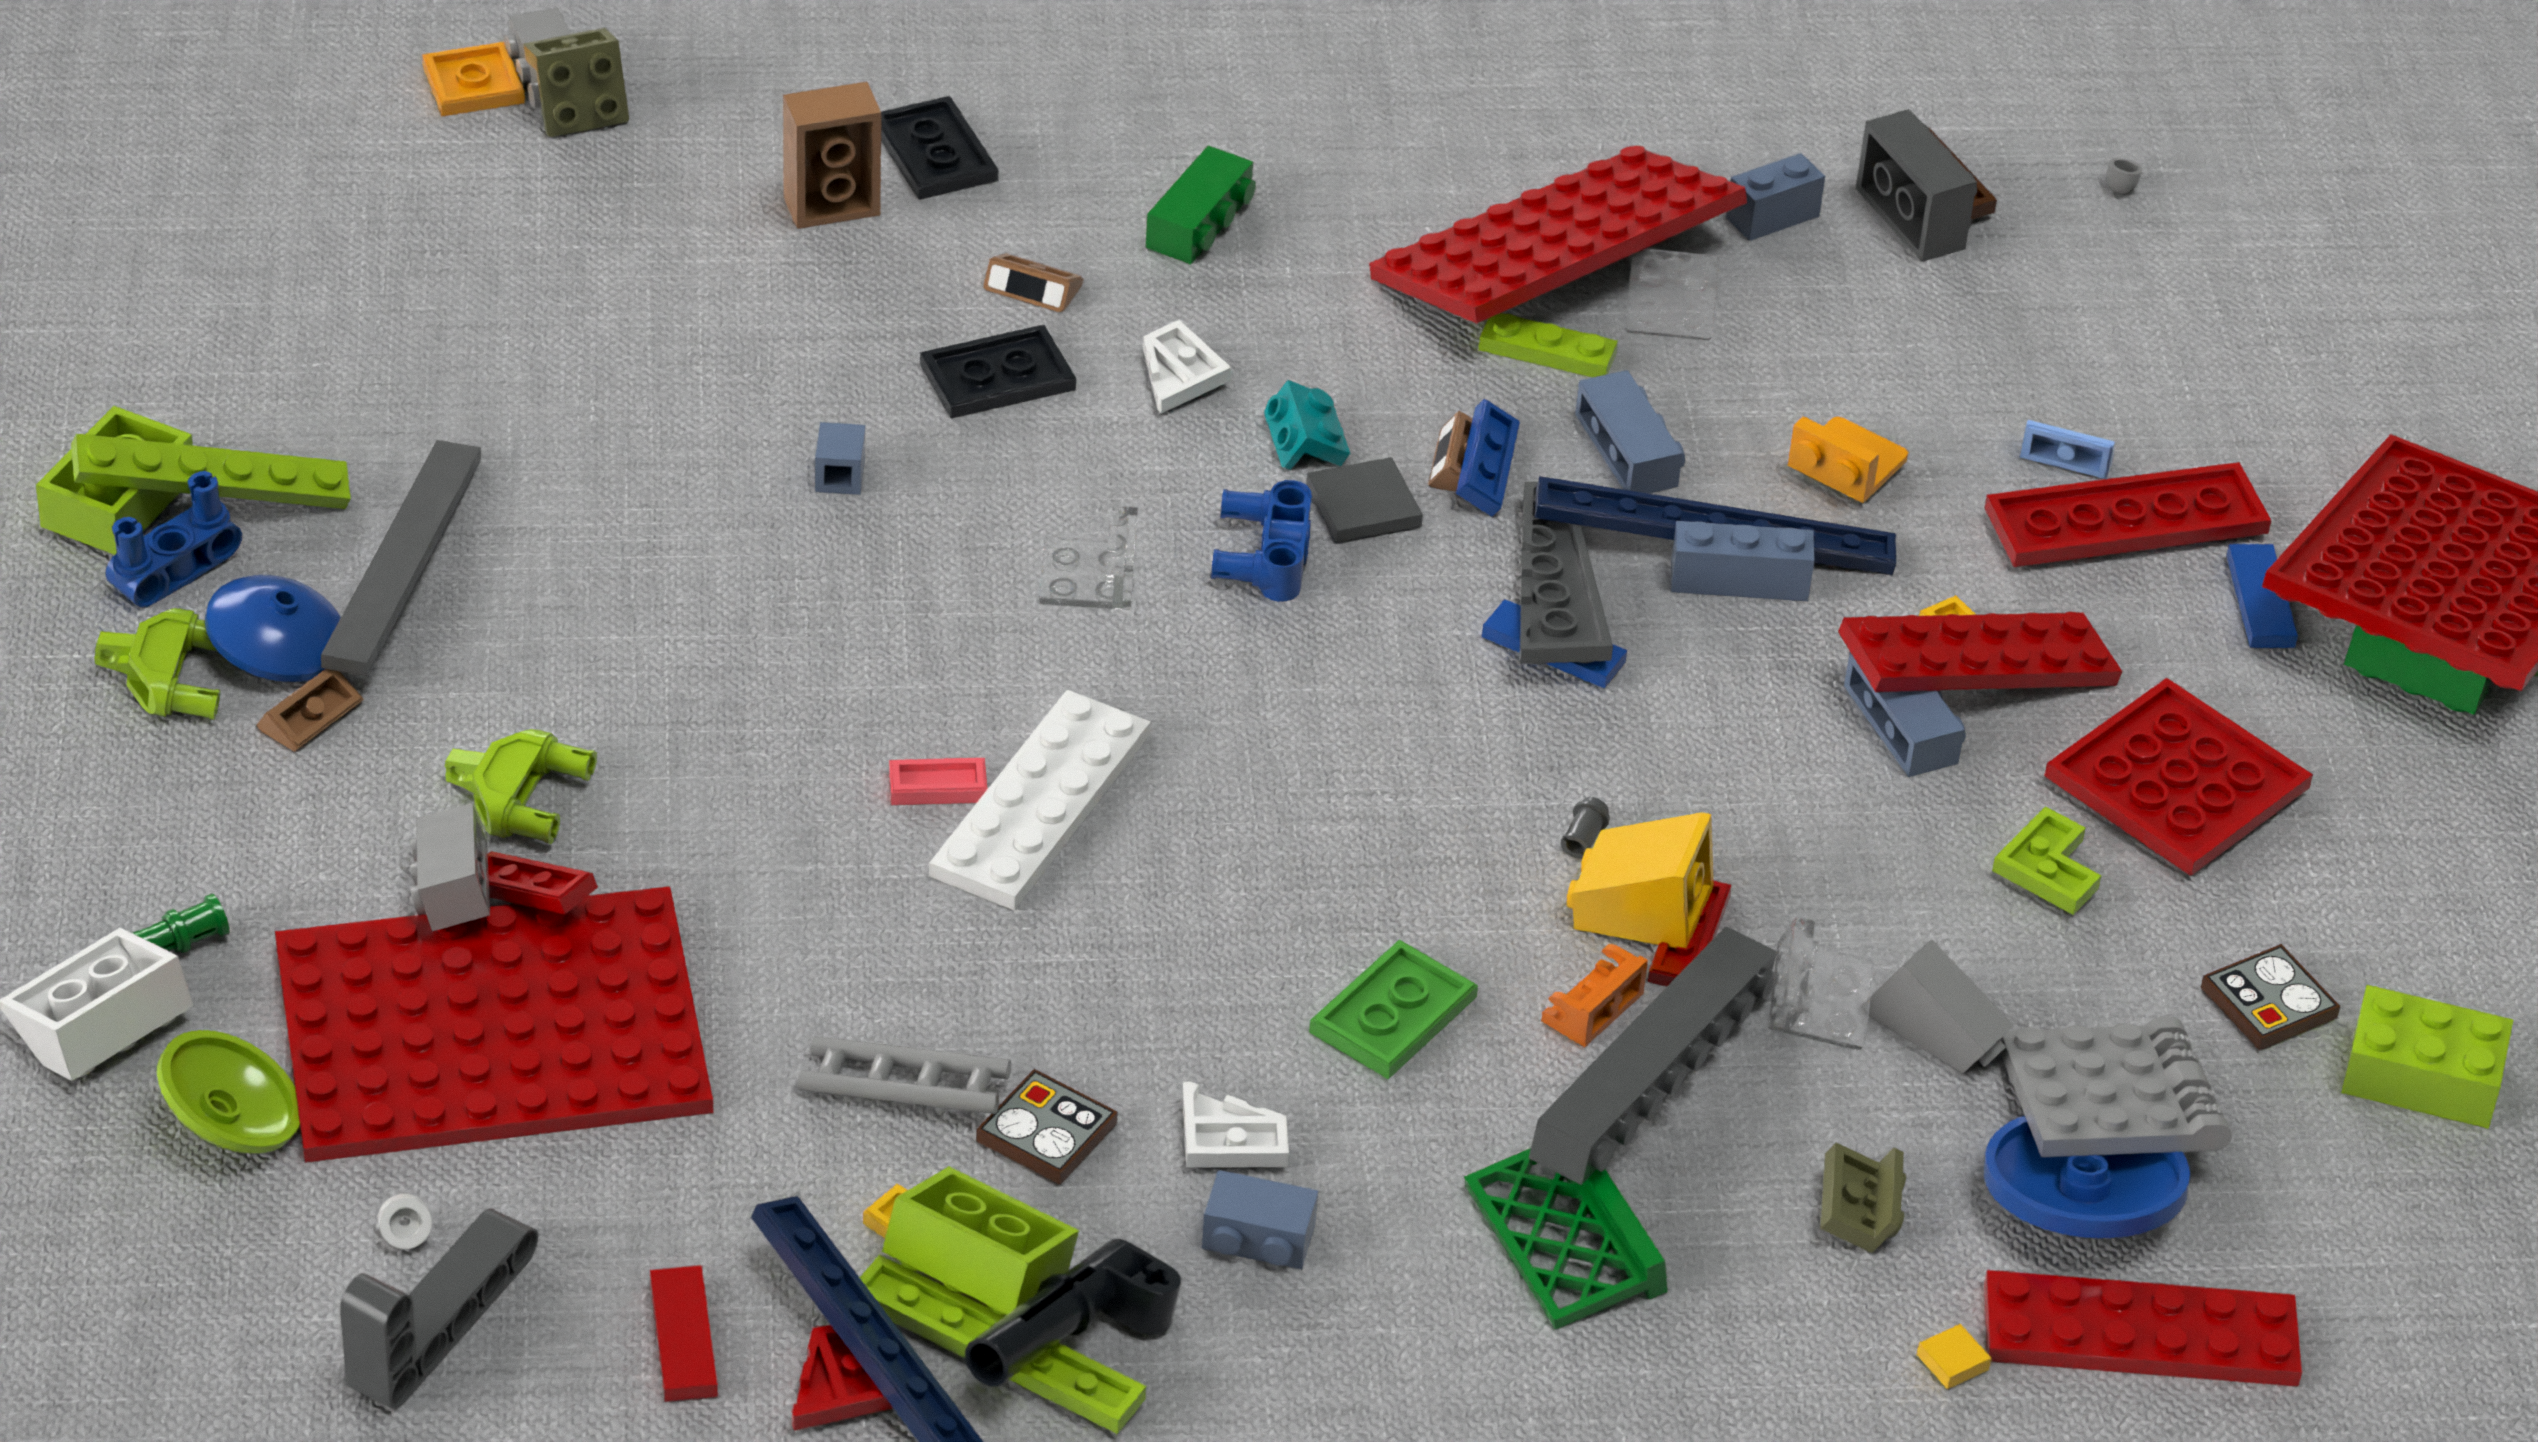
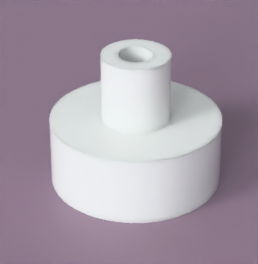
(407, 1232)

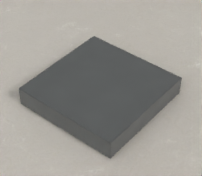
(1364, 499)

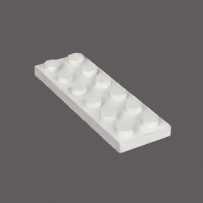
(1039, 800)

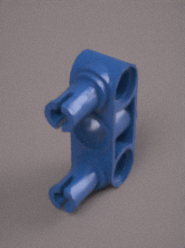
(1285, 539)
(175, 551)

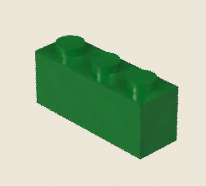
(1200, 204)
(2416, 672)

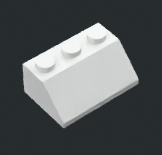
(98, 1003)

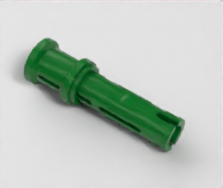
(187, 926)

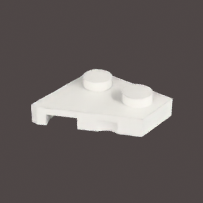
(1181, 365)
(1231, 1132)

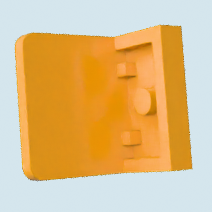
(1844, 456)

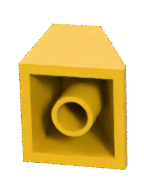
(1646, 880)

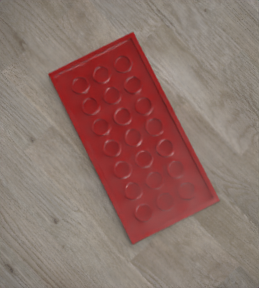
(1556, 233)

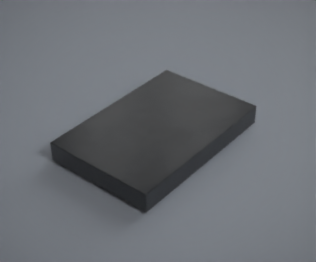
(936, 148)
(997, 371)

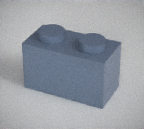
(1778, 196)
(1259, 1219)

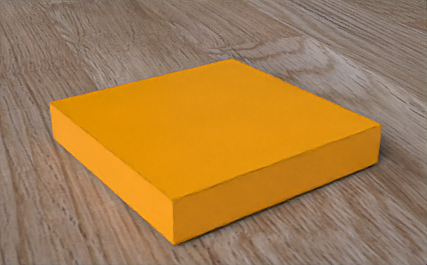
(473, 79)

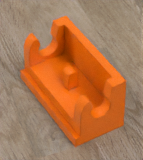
(1598, 997)

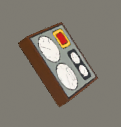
(2270, 997)
(1047, 1126)

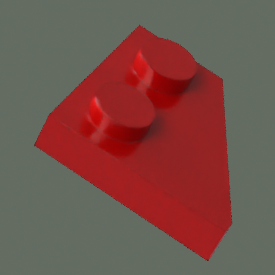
(833, 1384)

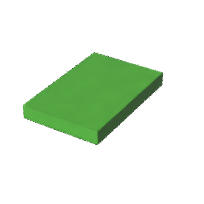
(1393, 1009)

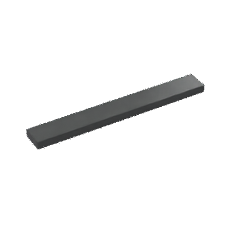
(400, 558)

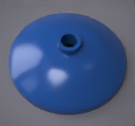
(271, 626)

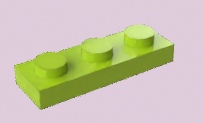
(1548, 345)

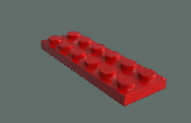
(2127, 514)
(1979, 651)
(2142, 1328)

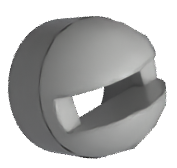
(2123, 175)

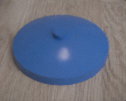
(2084, 1193)

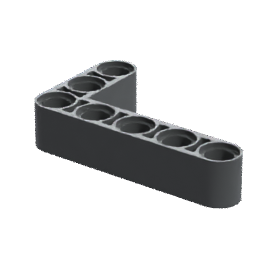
(401, 1337)

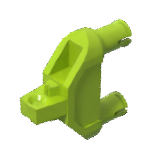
(155, 662)
(509, 774)

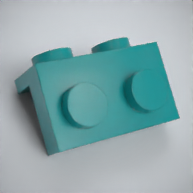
(1305, 422)

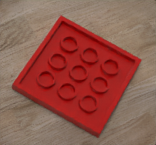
(2178, 776)

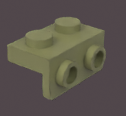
(1862, 1196)

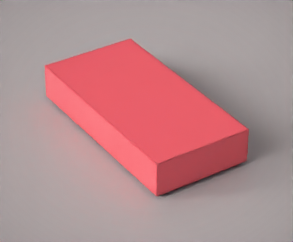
(937, 781)

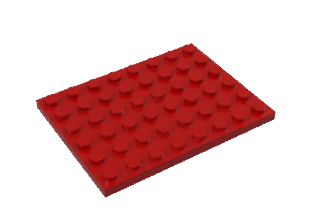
(2426, 559)
(490, 1025)

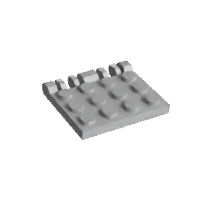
(2114, 1090)

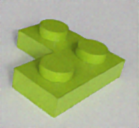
(2041, 864)

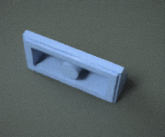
(2067, 449)

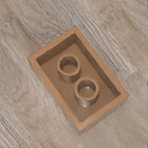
(832, 155)

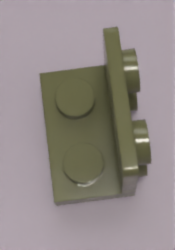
(579, 81)

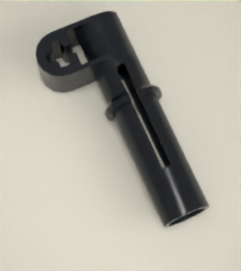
(1067, 1304)

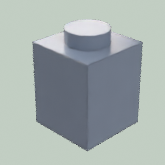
(840, 458)

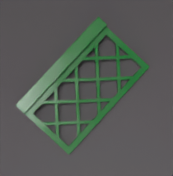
(1608, 1216)

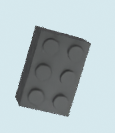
(1916, 185)

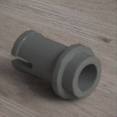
(1589, 818)

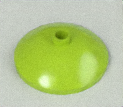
(228, 1092)

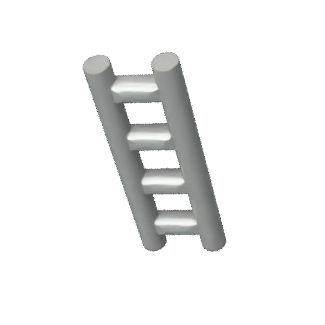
(922, 1093)

